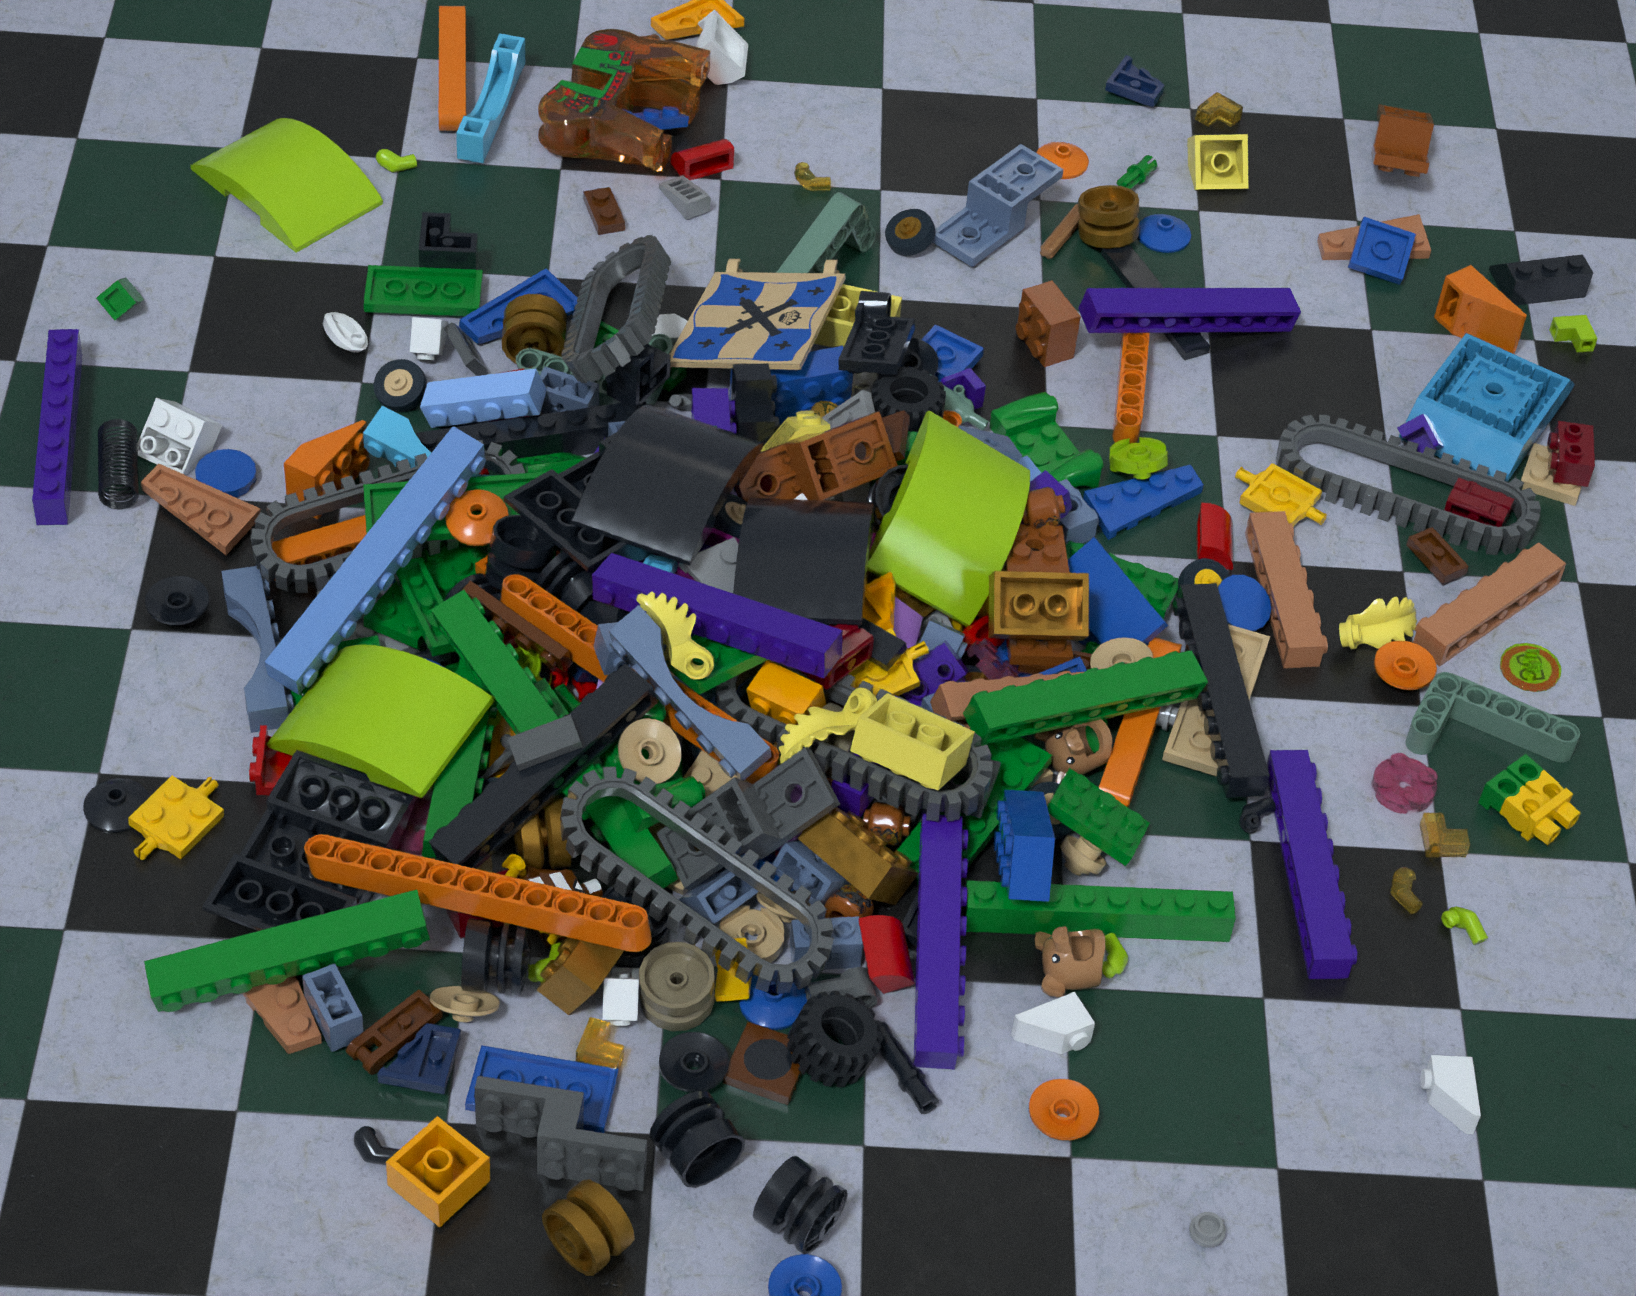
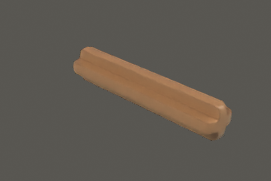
(1061, 233)

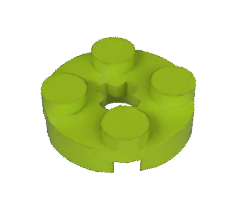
(1138, 458)

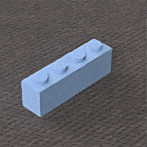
(483, 398)

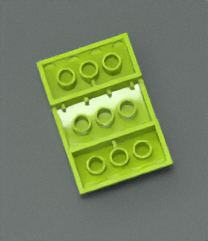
(292, 180)
(951, 519)
(385, 717)

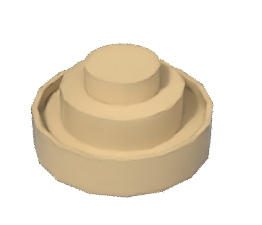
(1082, 856)

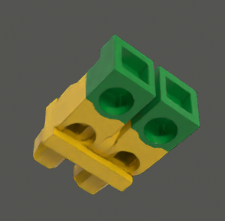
(1530, 800)

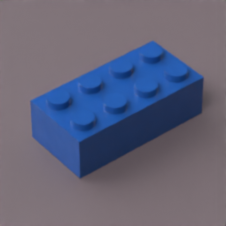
(815, 382)
(1024, 845)

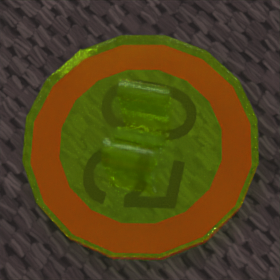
(1530, 667)

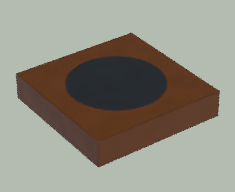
(763, 1065)

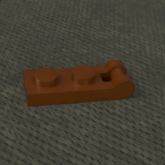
(393, 1031)

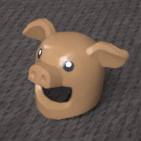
(1071, 748)
(1071, 959)

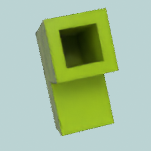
(1574, 329)

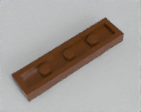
(525, 633)

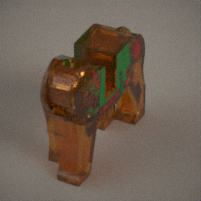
(615, 74)

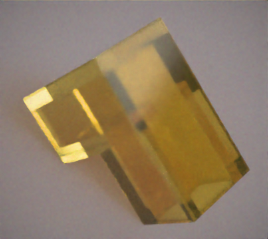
(1219, 108)
(1439, 840)
(596, 1048)

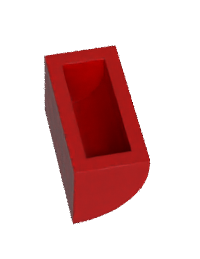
(704, 159)
(1215, 535)
(886, 952)

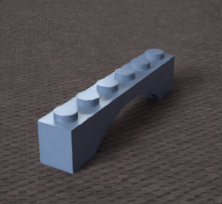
(247, 603)
(733, 742)

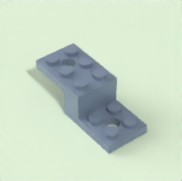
(996, 205)

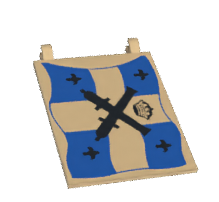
(757, 318)

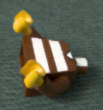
(561, 879)

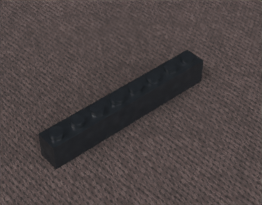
(543, 434)
(1224, 698)
(521, 794)

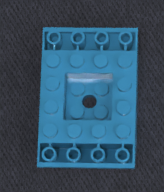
(1490, 405)

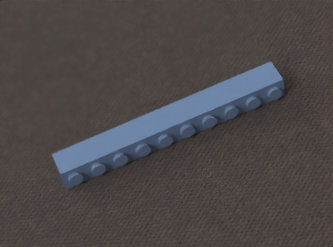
(375, 561)

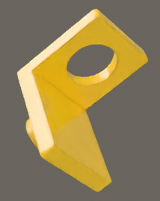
(727, 985)

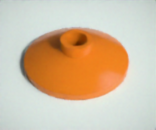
(1067, 156)
(471, 528)
(1405, 665)
(1065, 1098)

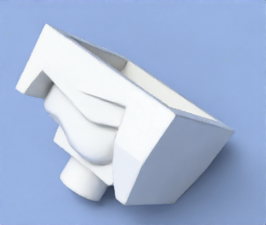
(727, 49)

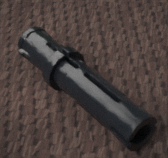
(910, 1078)

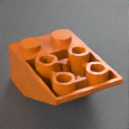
(1478, 308)
(327, 460)

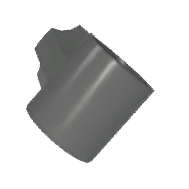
(852, 981)

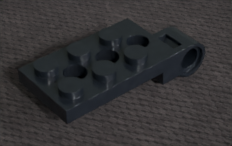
(876, 339)

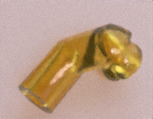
(809, 180)
(1402, 887)

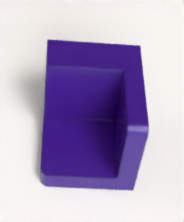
(972, 384)
(1421, 432)

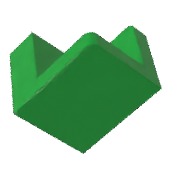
(119, 298)

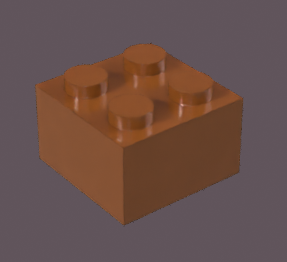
(1048, 323)

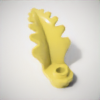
(1379, 624)
(677, 635)
(824, 722)

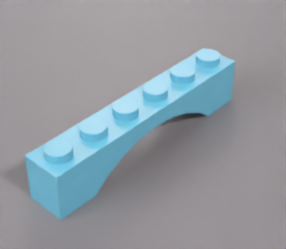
(480, 126)
(393, 438)

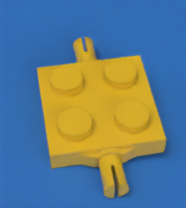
(1280, 491)
(898, 678)
(176, 817)

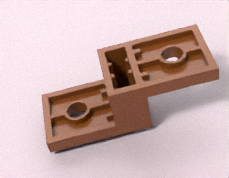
(1402, 140)
(822, 462)
(1049, 558)

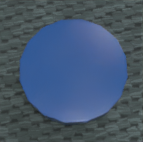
(227, 471)
(1244, 602)

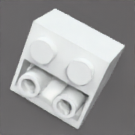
(176, 436)

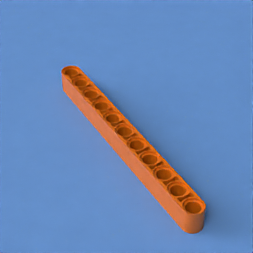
(578, 636)
(480, 893)

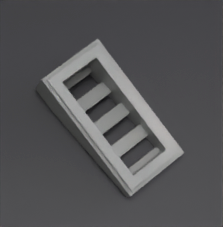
(686, 196)

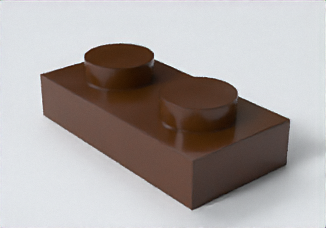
(604, 210)
(1437, 555)

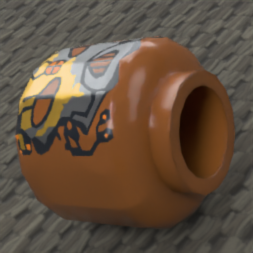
(1043, 508)
(888, 822)
(848, 903)

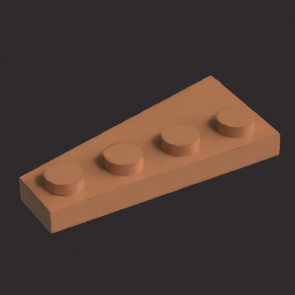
(1340, 243)
(206, 510)
(285, 1014)

